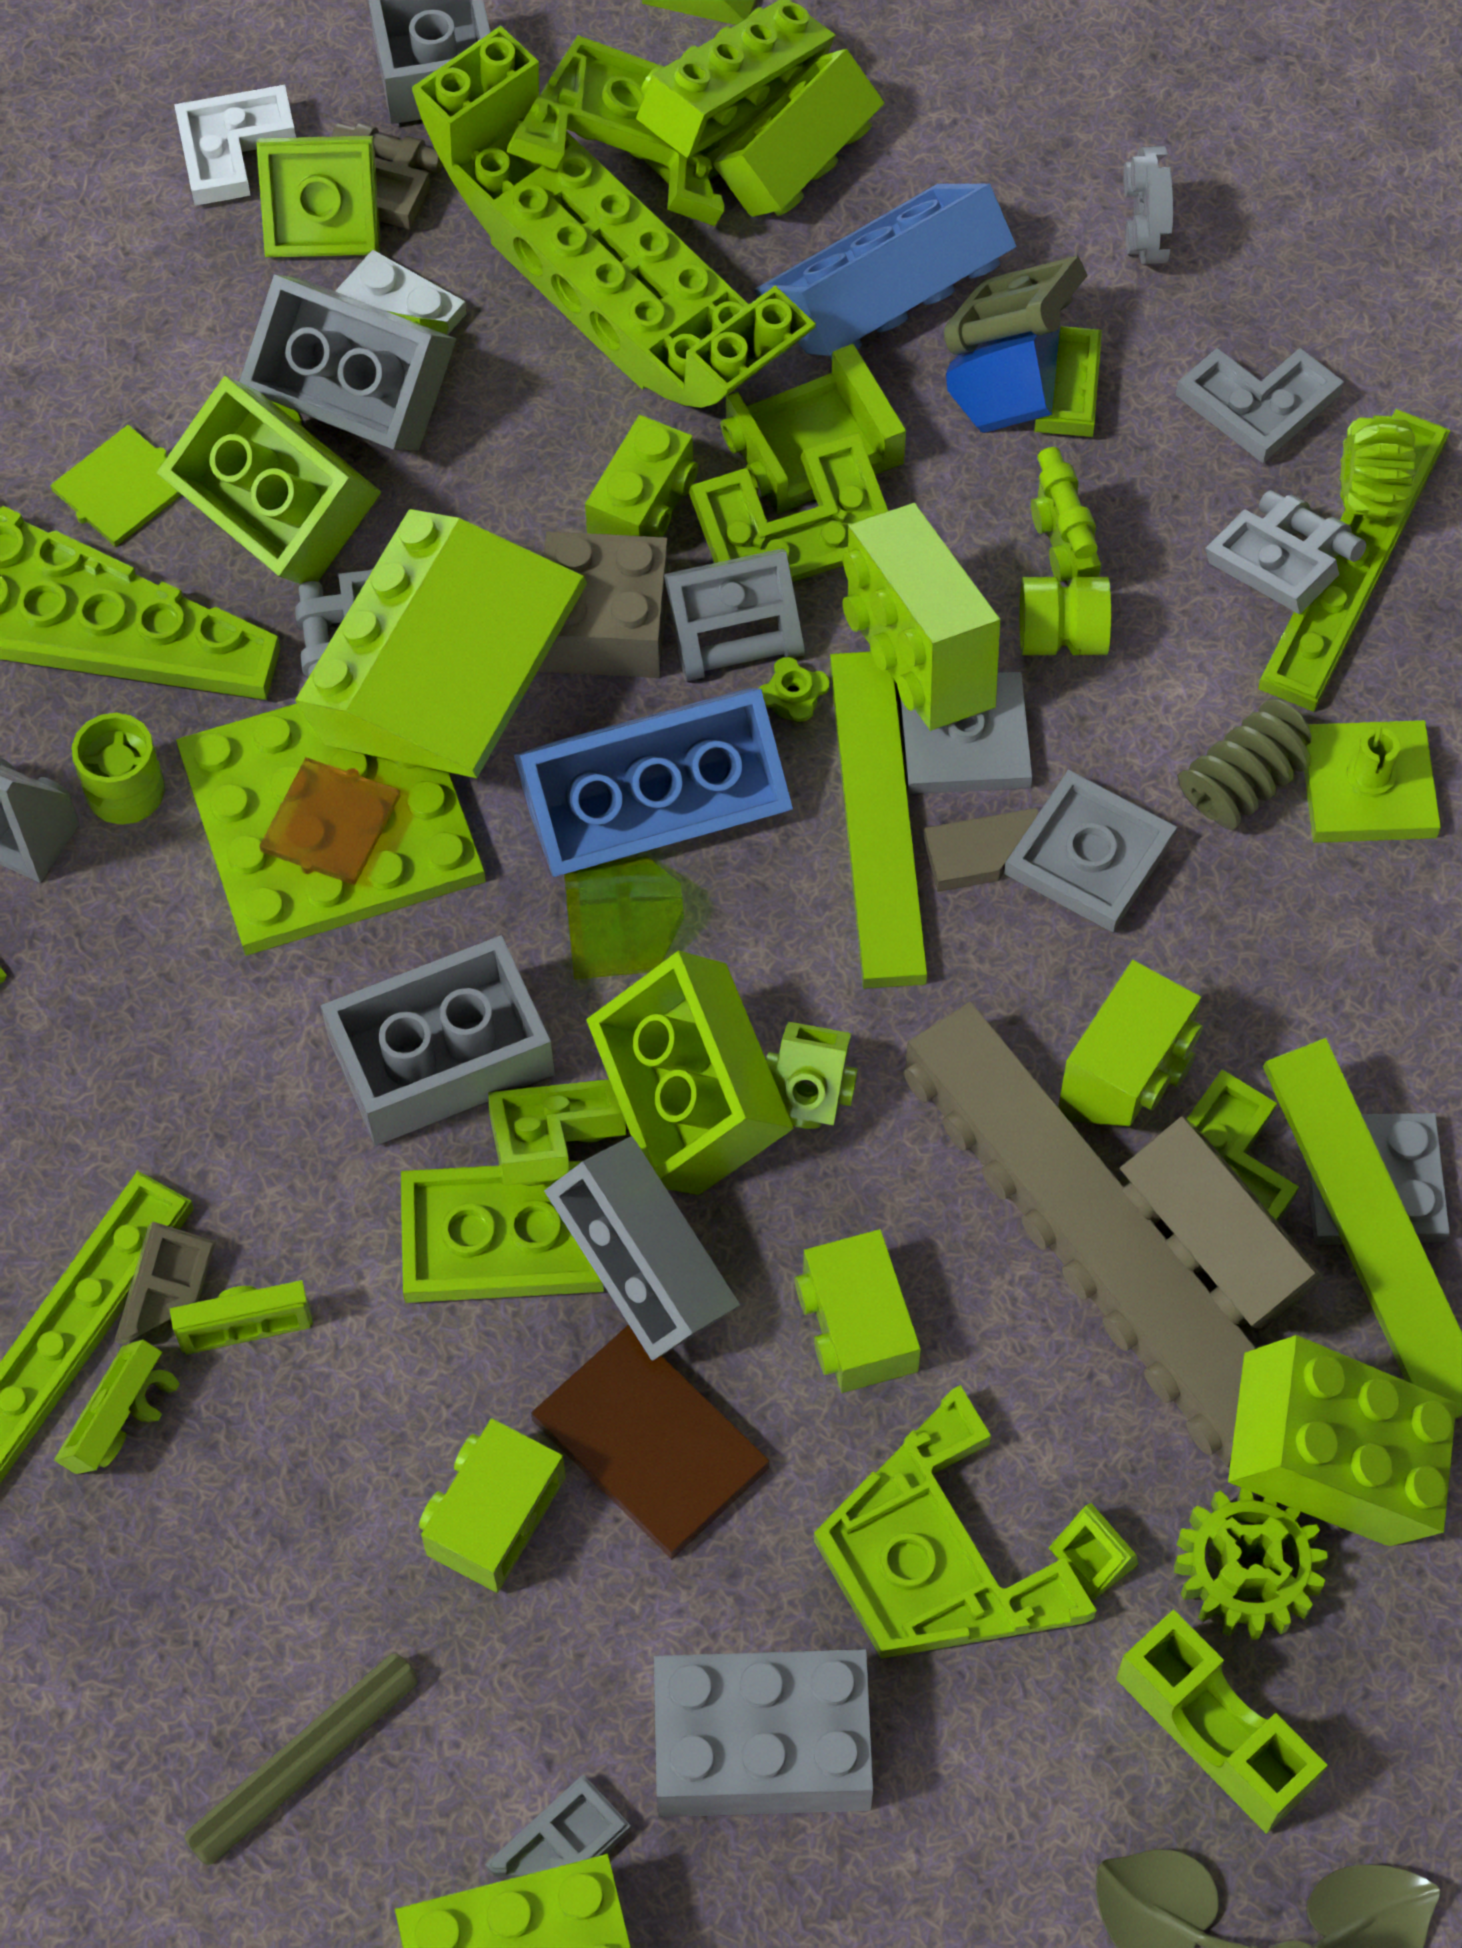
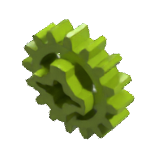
(1268, 1581)

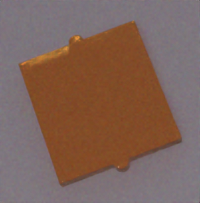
(330, 821)

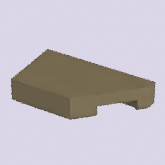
(974, 849)
(166, 1276)

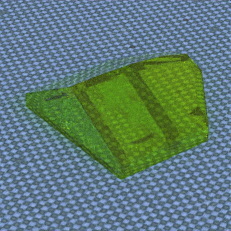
(621, 917)

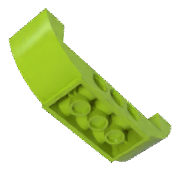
(594, 241)

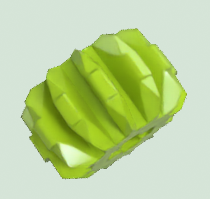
(1377, 466)

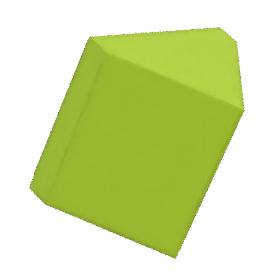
(1094, 1551)

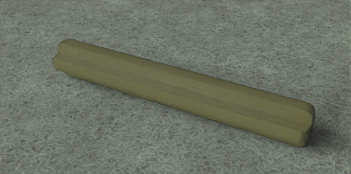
(300, 1759)

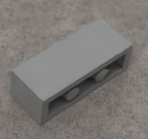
(641, 1247)

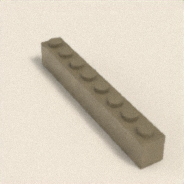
(1085, 1219)

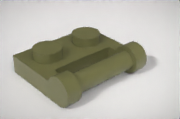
(1015, 305)

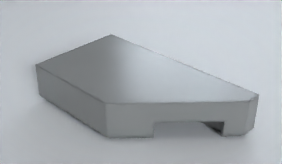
(567, 1831)

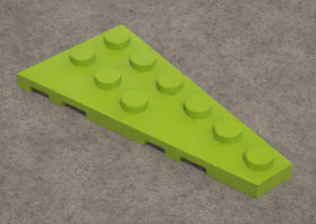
(96, 616)

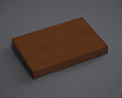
(650, 1442)

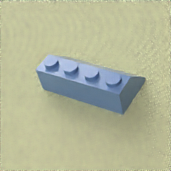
(896, 264)
(653, 781)

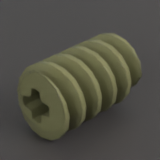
(1248, 764)

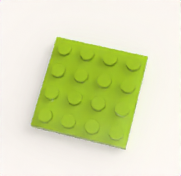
(238, 785)

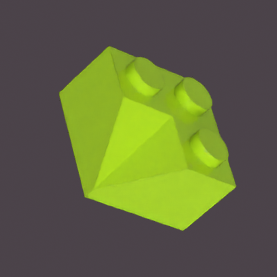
(1131, 1049)

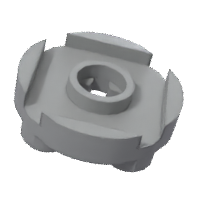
(1152, 204)

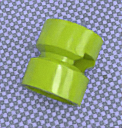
(1065, 616)
(118, 768)

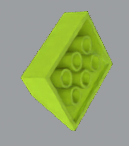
(439, 646)

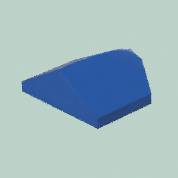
(1006, 380)

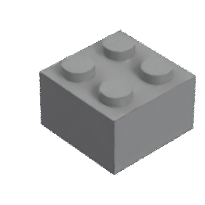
(416, 40)

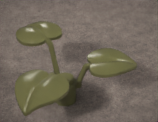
(1170, 1898)

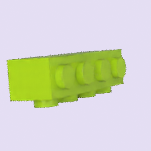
(730, 76)

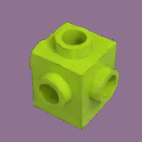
(813, 1074)

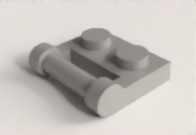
(732, 595)

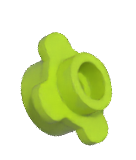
(794, 705)

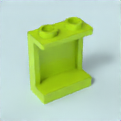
(817, 412)

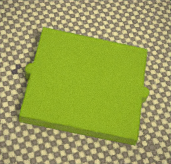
(117, 486)

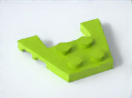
(599, 98)
(914, 1564)

